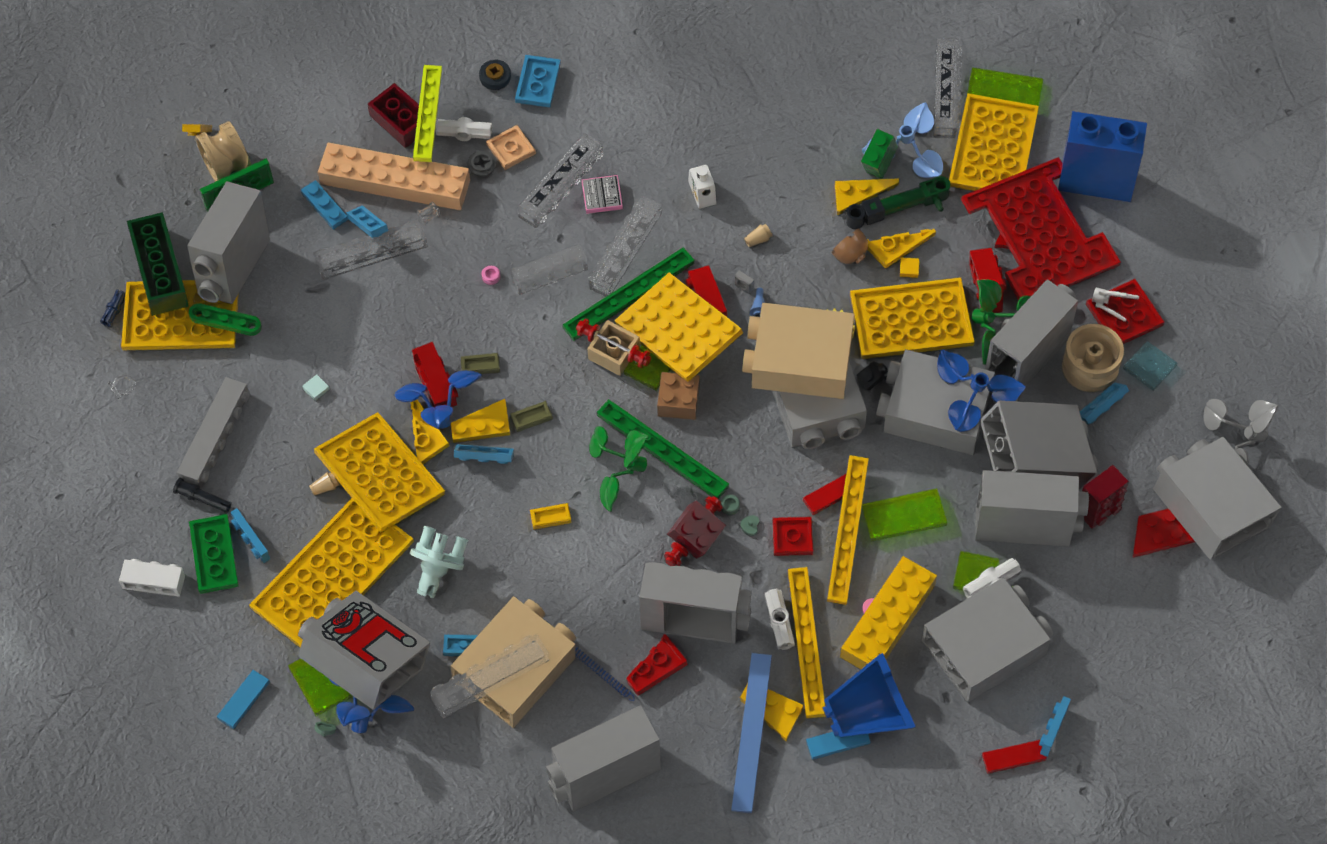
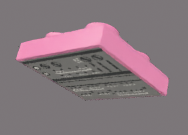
(602, 194)

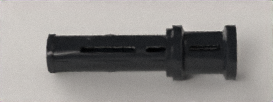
(194, 492)

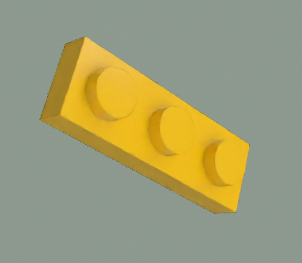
(196, 129)

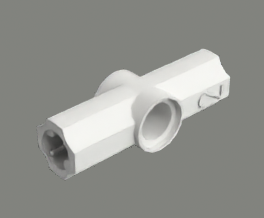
(464, 129)
(1007, 570)
(782, 629)

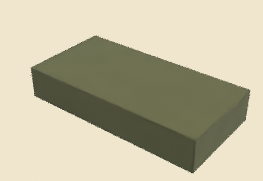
(481, 363)
(531, 416)

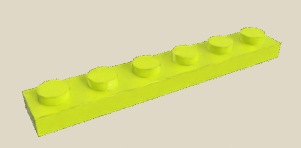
(427, 113)

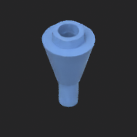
(757, 304)

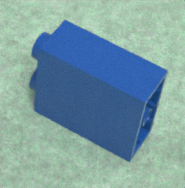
(1102, 156)

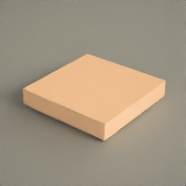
(511, 147)

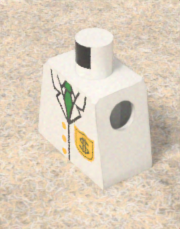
(699, 181)

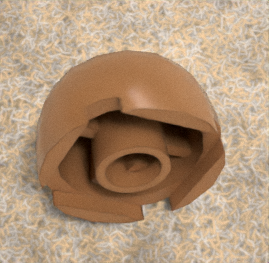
(851, 248)

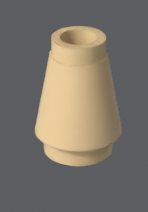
(758, 235)
(324, 484)

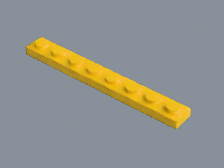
(847, 530)
(806, 642)

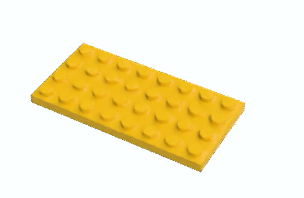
(339, 560)

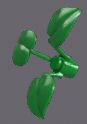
(989, 295)
(633, 462)

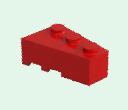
(985, 266)
(433, 375)

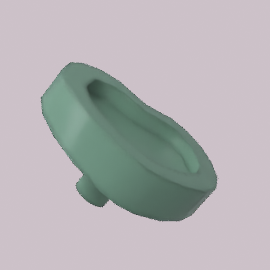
(749, 525)
(324, 728)

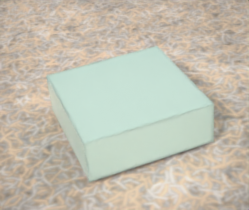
(315, 387)

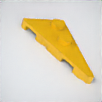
(856, 191)
(891, 248)
(428, 439)

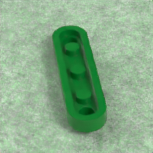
(225, 319)

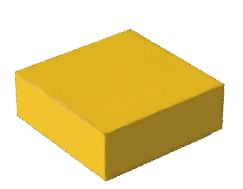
(909, 267)

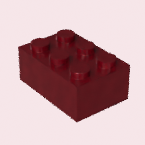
(396, 114)
(1105, 496)

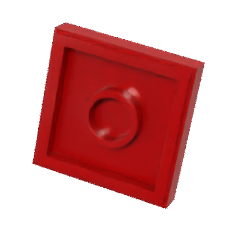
(792, 536)

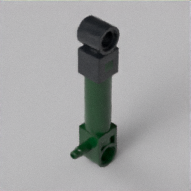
(876, 209)

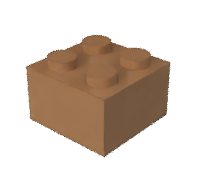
(677, 396)

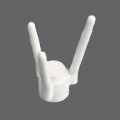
(1102, 296)

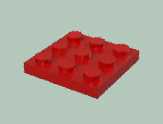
(1140, 313)

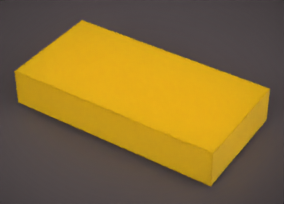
(550, 516)

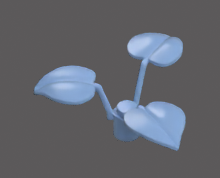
(920, 121)

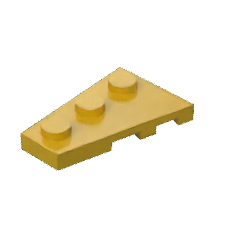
(780, 712)

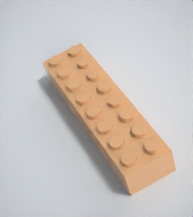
(394, 176)

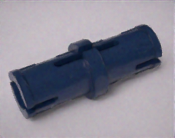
(113, 308)

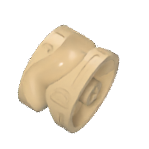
(223, 151)
(1092, 357)

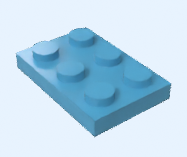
(537, 81)

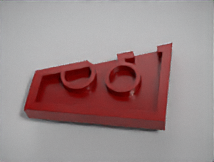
(657, 666)

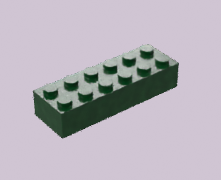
(157, 264)

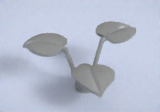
(1260, 414)

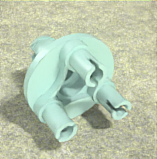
(435, 561)

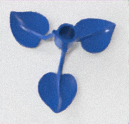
(963, 414)
(440, 415)
(360, 716)

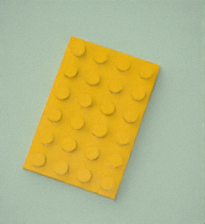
(992, 141)
(911, 318)
(679, 327)
(170, 328)
(379, 472)

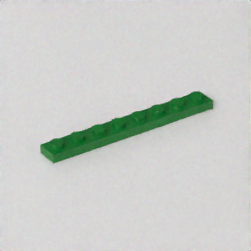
(630, 292)
(664, 450)

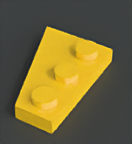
(482, 424)

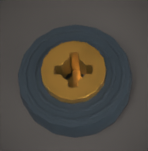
(500, 79)

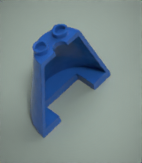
(868, 703)

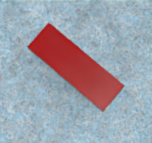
(825, 495)
(1013, 756)

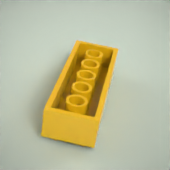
(889, 613)

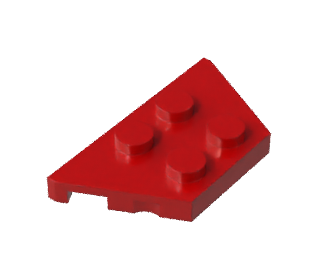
(1159, 532)

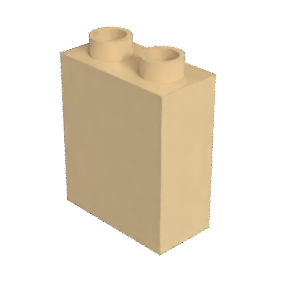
(799, 350)
(509, 628)

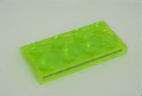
(1005, 86)
(904, 514)

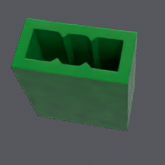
(879, 154)

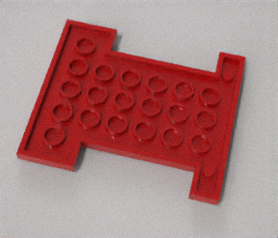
(1041, 230)

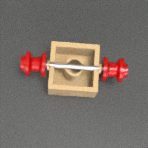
(612, 346)

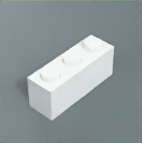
(152, 577)

